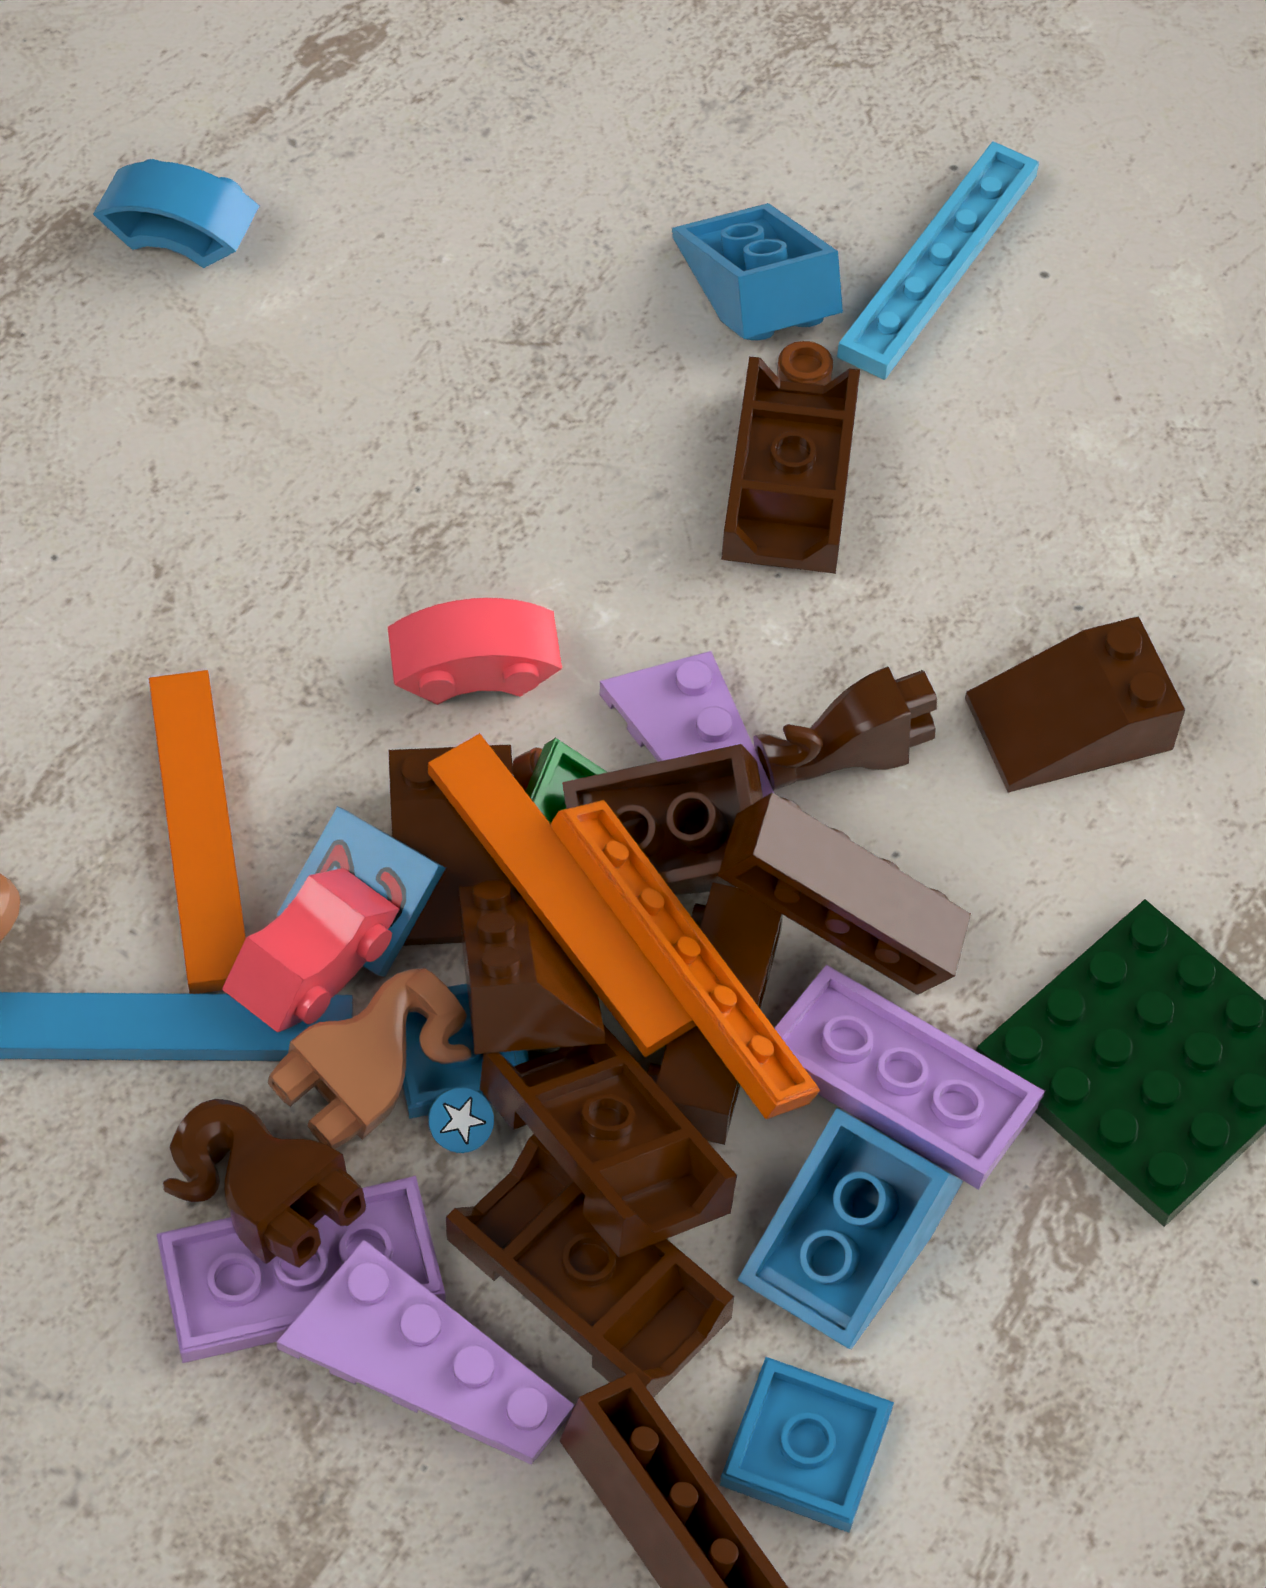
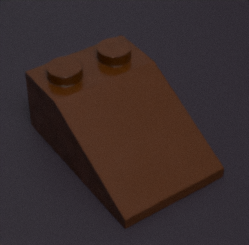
(1078, 707)
(678, 810)
(434, 828)

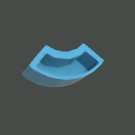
(176, 210)

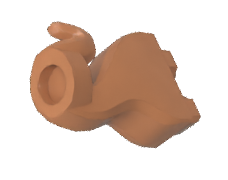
(363, 1059)

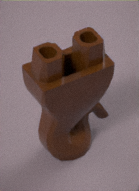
(863, 727)
(270, 1184)

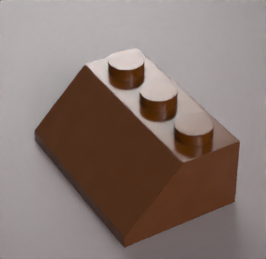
(519, 978)

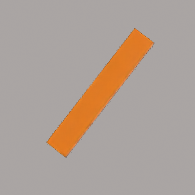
(198, 828)
(559, 892)
(685, 959)

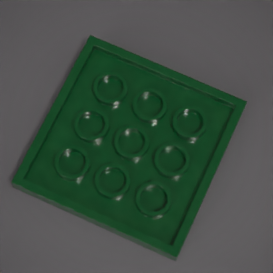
(1145, 1060)

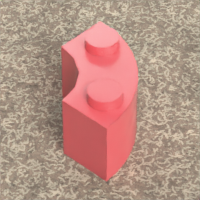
(474, 648)
(311, 950)

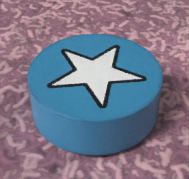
(461, 1120)

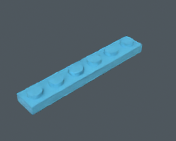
(937, 260)

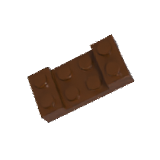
(790, 471)
(617, 1139)
(627, 1311)

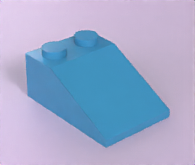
(762, 270)
(849, 1228)

